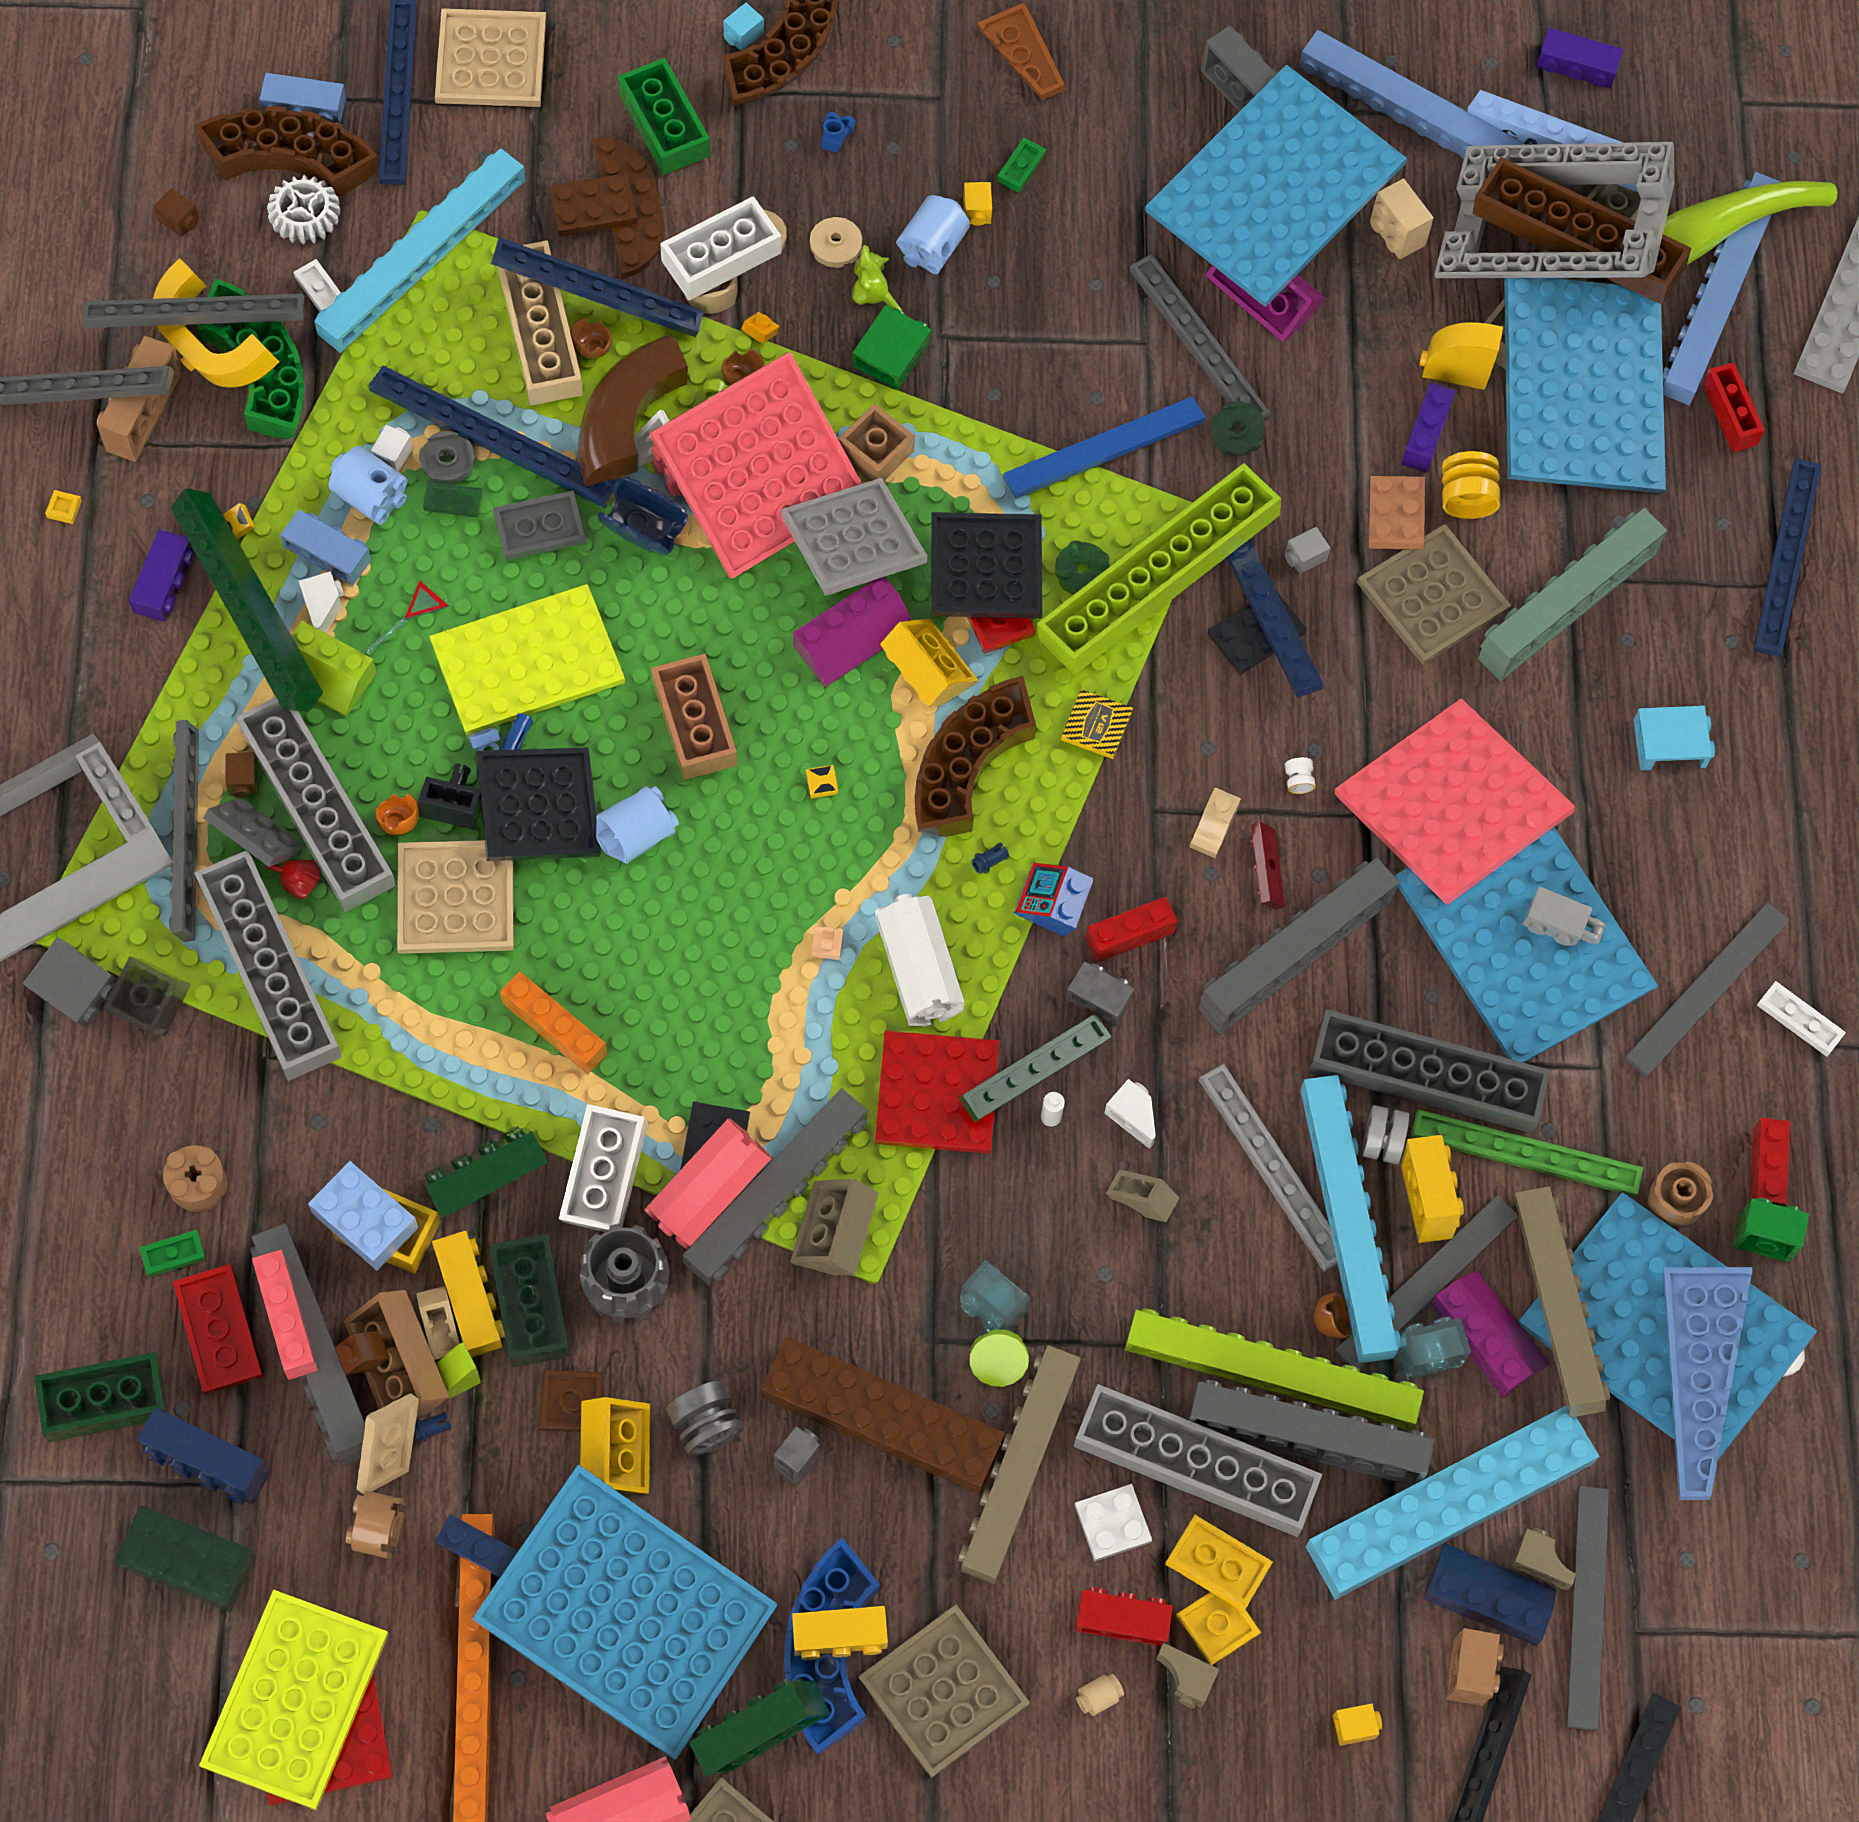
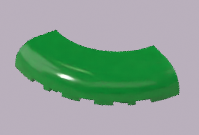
(277, 397)

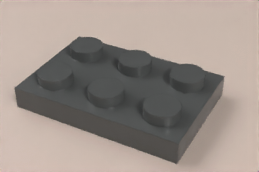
(539, 525)
(254, 831)

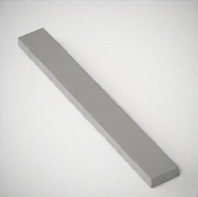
(1271, 1164)

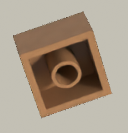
(877, 444)
(1474, 1667)

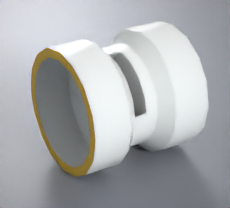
(1300, 776)

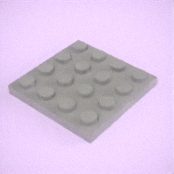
(853, 536)

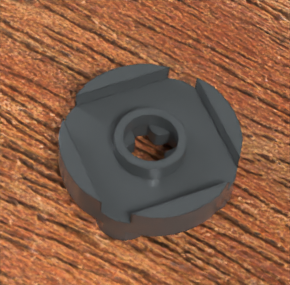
(452, 472)

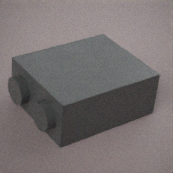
(71, 982)

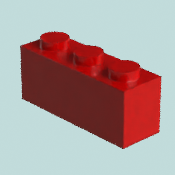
(1733, 407)
(1131, 929)
(1770, 1160)
(1124, 1617)

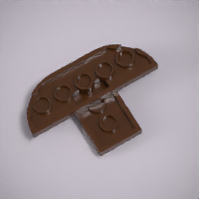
(619, 200)

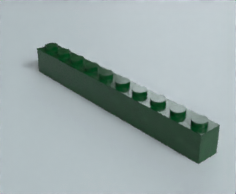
(246, 601)

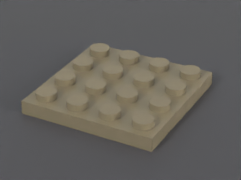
(1433, 594)
(943, 1691)

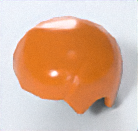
(397, 814)

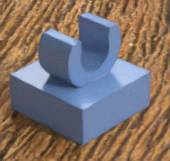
(484, 738)

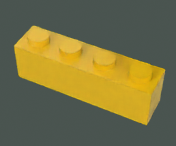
(467, 1294)

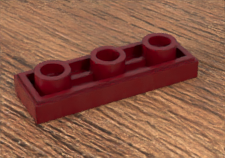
(1267, 865)

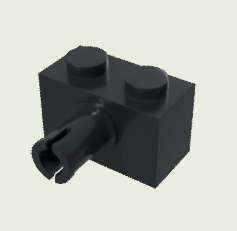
(452, 800)

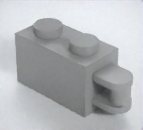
(1562, 919)

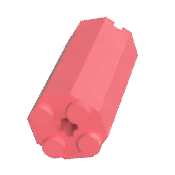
(708, 1183)
(637, 1796)

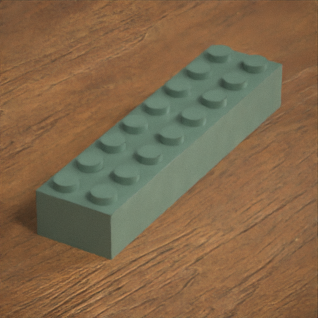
(1571, 594)

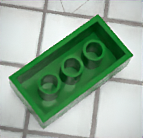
(664, 116)

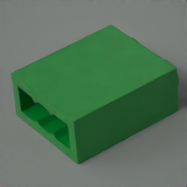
(891, 347)

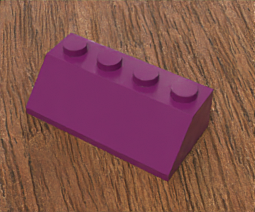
(1284, 313)
(850, 631)
(1493, 1334)

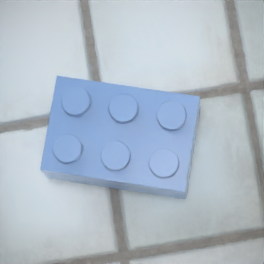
(363, 1215)

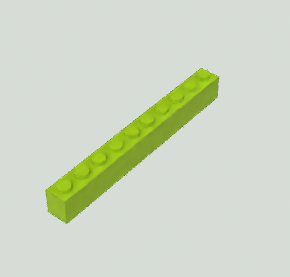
(1274, 1369)

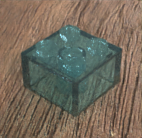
(994, 1299)
(1433, 1348)

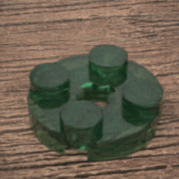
(1225, 420)
(1077, 554)

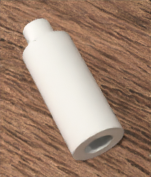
(1052, 1109)

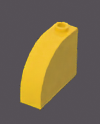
(1462, 354)

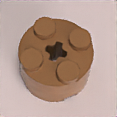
(183, 1167)
(1669, 1205)
(376, 1524)

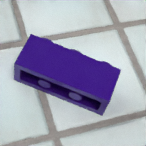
(1579, 58)
(1428, 427)
(162, 575)

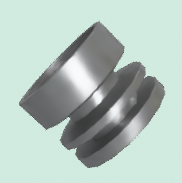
(706, 1423)

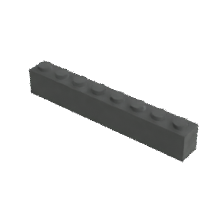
(775, 1187)

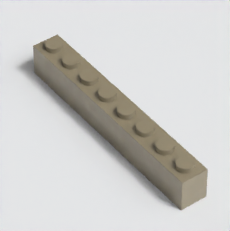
(1560, 1302)
(1020, 1464)

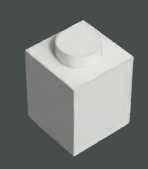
(393, 447)

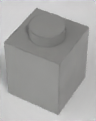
(1307, 550)

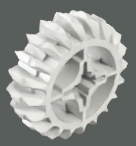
(305, 198)

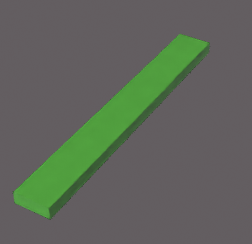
(1529, 1153)

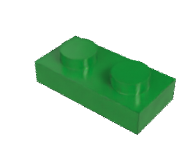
(1021, 165)
(172, 1253)

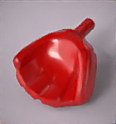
(297, 877)

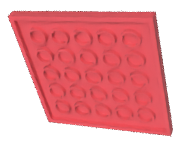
(751, 456)
(1454, 801)

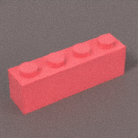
(284, 1314)

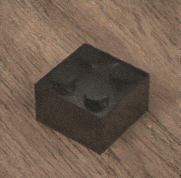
(147, 996)

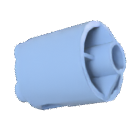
(933, 233)
(367, 484)
(635, 825)

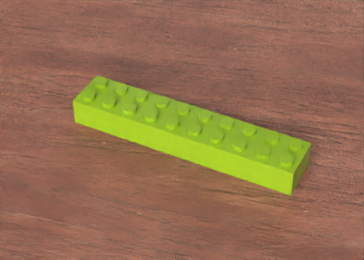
(1158, 569)

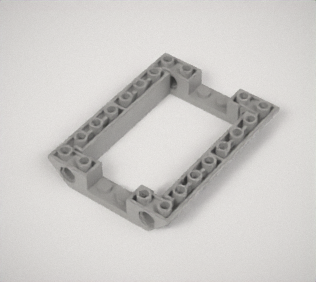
(1638, 163)
(98, 881)

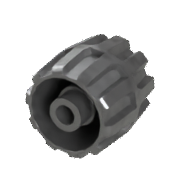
(624, 1273)

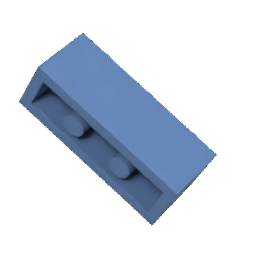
(304, 94)
(326, 547)

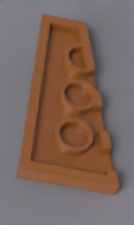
(1022, 46)

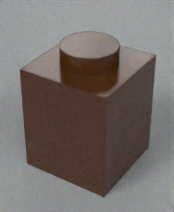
(176, 212)
(241, 774)
(362, 1352)

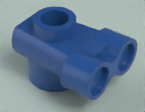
(835, 130)

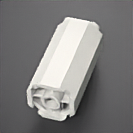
(919, 960)

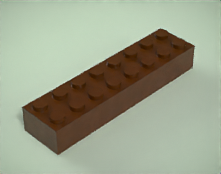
(1570, 223)
(882, 1415)

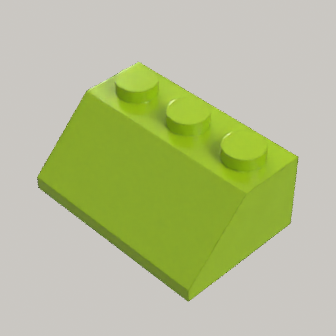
(338, 668)

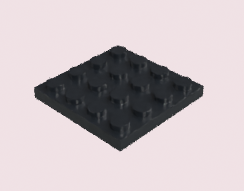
(986, 565)
(537, 804)

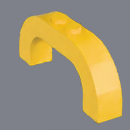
(231, 369)

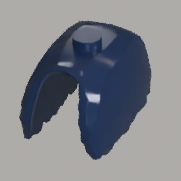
(644, 516)

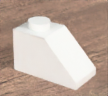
(322, 599)
(1133, 1111)

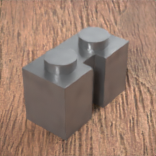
(1100, 992)
(797, 1455)

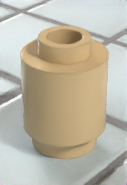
(1099, 1694)

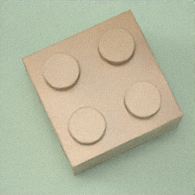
(1401, 219)

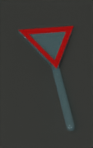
(423, 602)

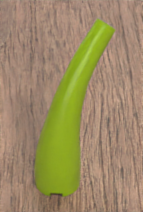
(1715, 219)

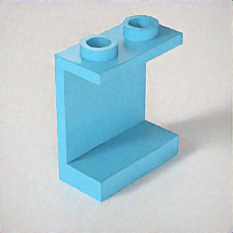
(1673, 735)

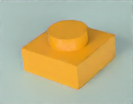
(760, 327)

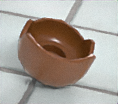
(590, 339)
(740, 365)
(1331, 1316)

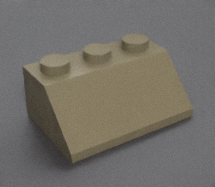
(834, 1226)

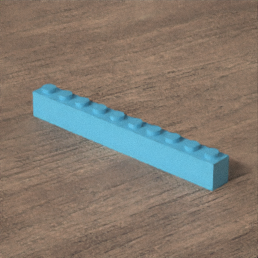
(419, 250)
(1349, 1219)

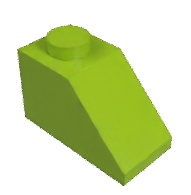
(458, 1371)

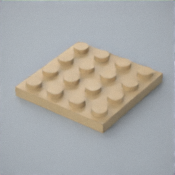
(490, 57)
(453, 899)

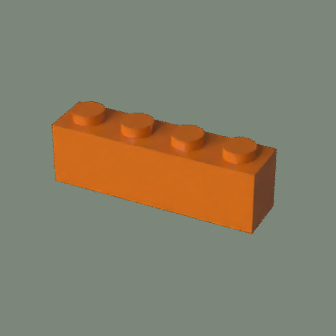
(553, 1023)

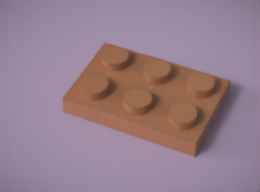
(1397, 512)

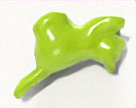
(871, 282)

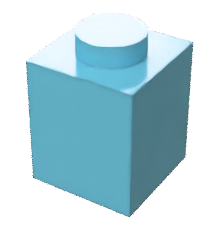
(743, 27)

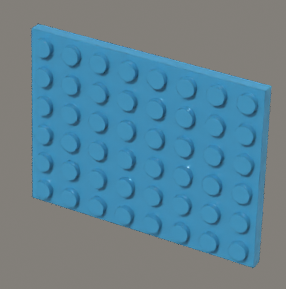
(1275, 185)
(1584, 385)
(1522, 981)
(1625, 1302)
(625, 1612)

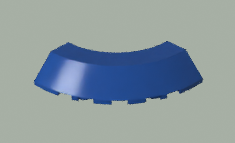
(834, 1584)

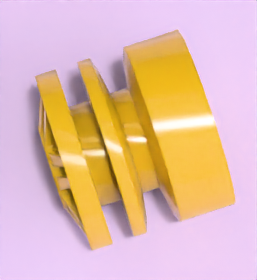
(1470, 485)

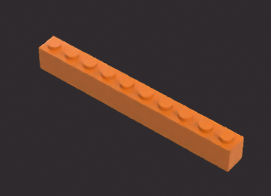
(473, 1689)

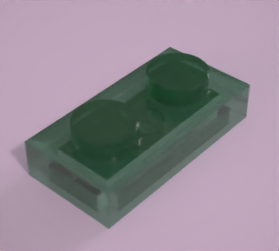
(452, 499)

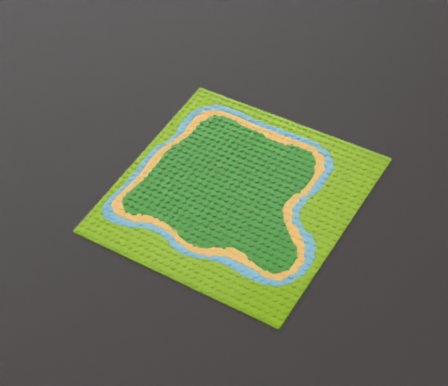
(704, 942)

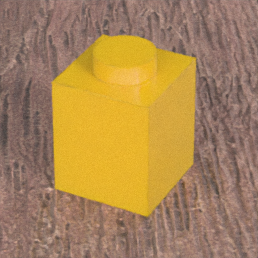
(978, 202)
(1357, 1724)

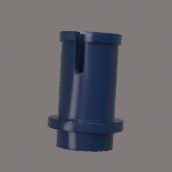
(990, 858)
(429, 1427)

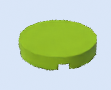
(999, 1358)

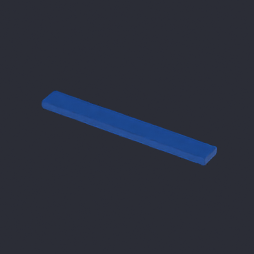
(1103, 447)

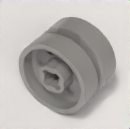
(1385, 1134)

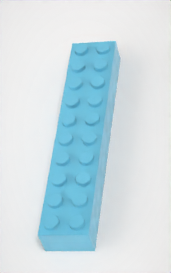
(1451, 1502)

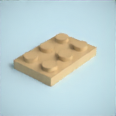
(387, 1443)

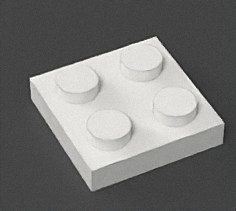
(1113, 1522)

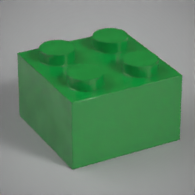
(1770, 1229)

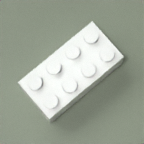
(721, 248)
(603, 1168)

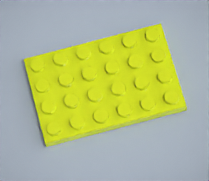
(527, 659)
(294, 1700)

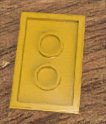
(1219, 1563)

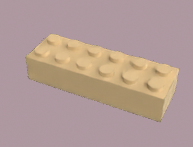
(541, 336)

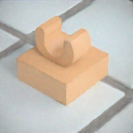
(827, 943)

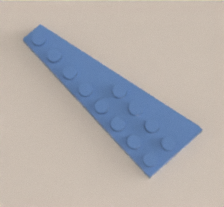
(1703, 1339)

